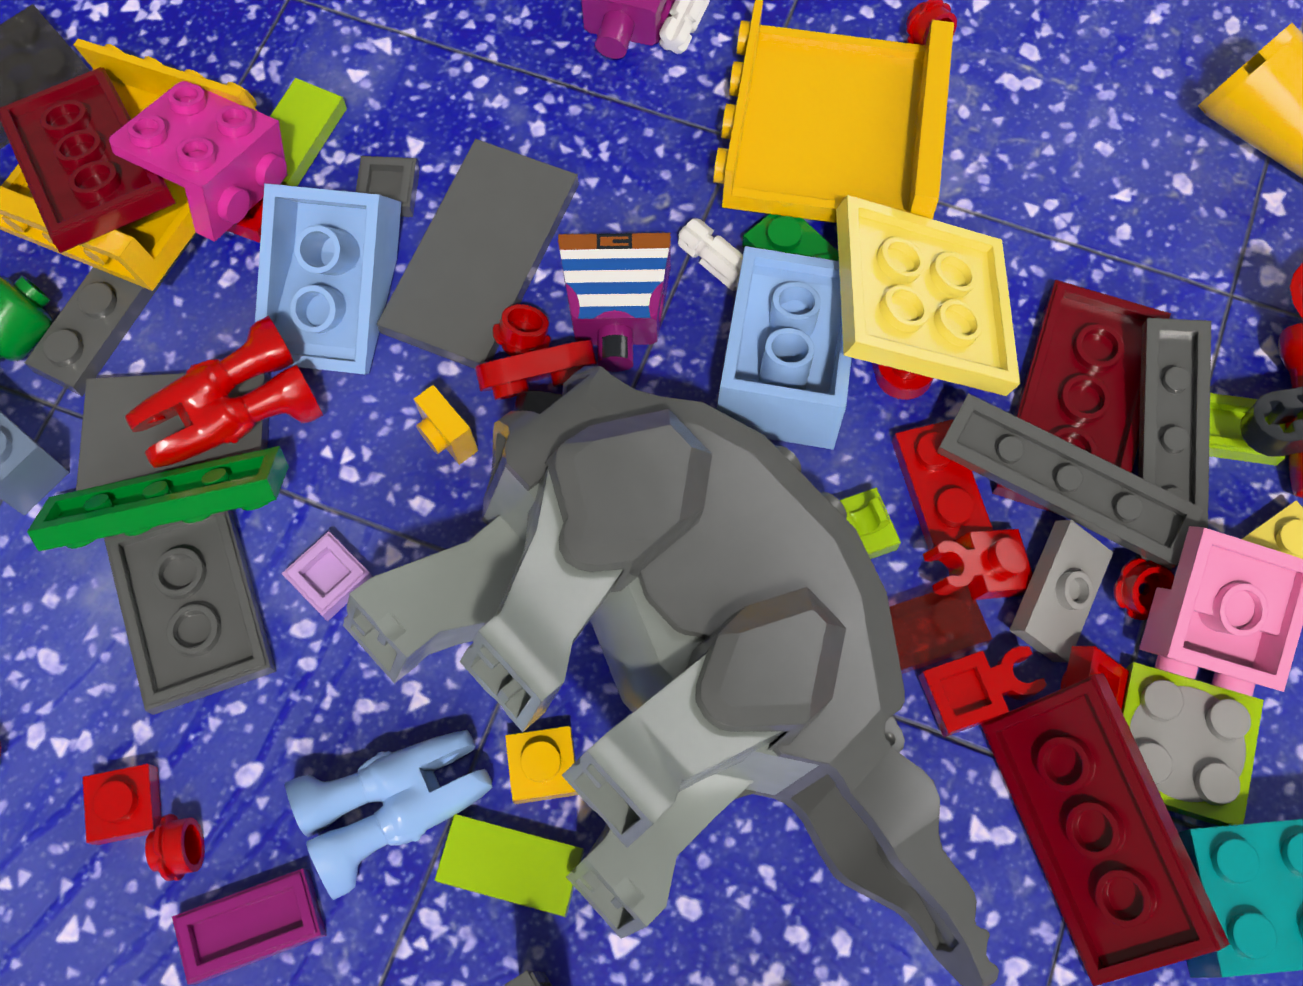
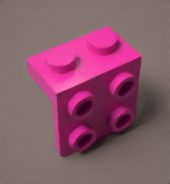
(210, 149)

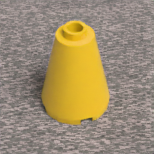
(1266, 100)

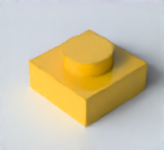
(443, 426)
(538, 763)

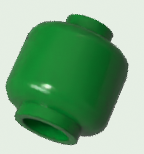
(21, 317)

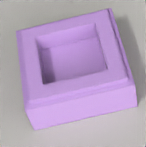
(327, 575)

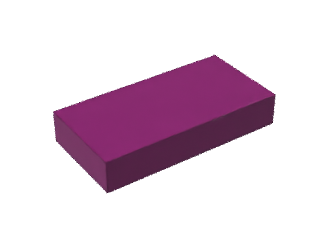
(248, 926)

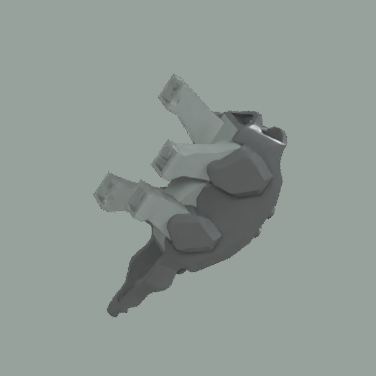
(731, 629)

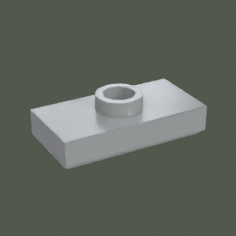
(1061, 591)

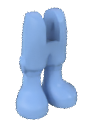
(409, 798)

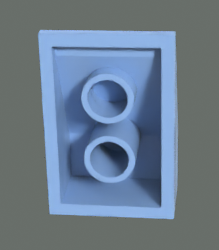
(326, 272)
(787, 349)

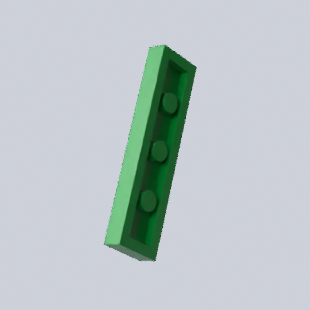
(160, 499)

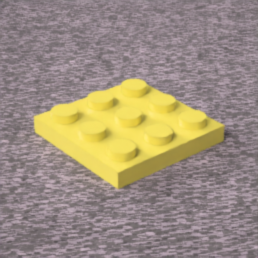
(925, 297)

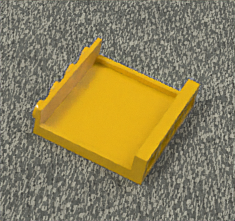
(834, 121)
(149, 245)

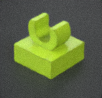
(872, 522)

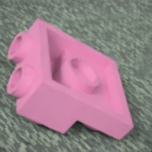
(1229, 613)

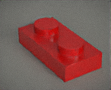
(939, 488)

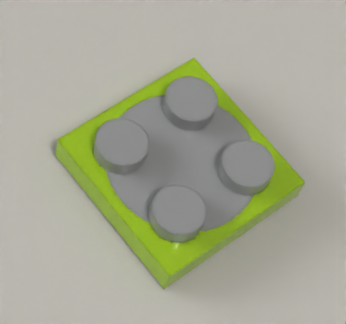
(1194, 742)

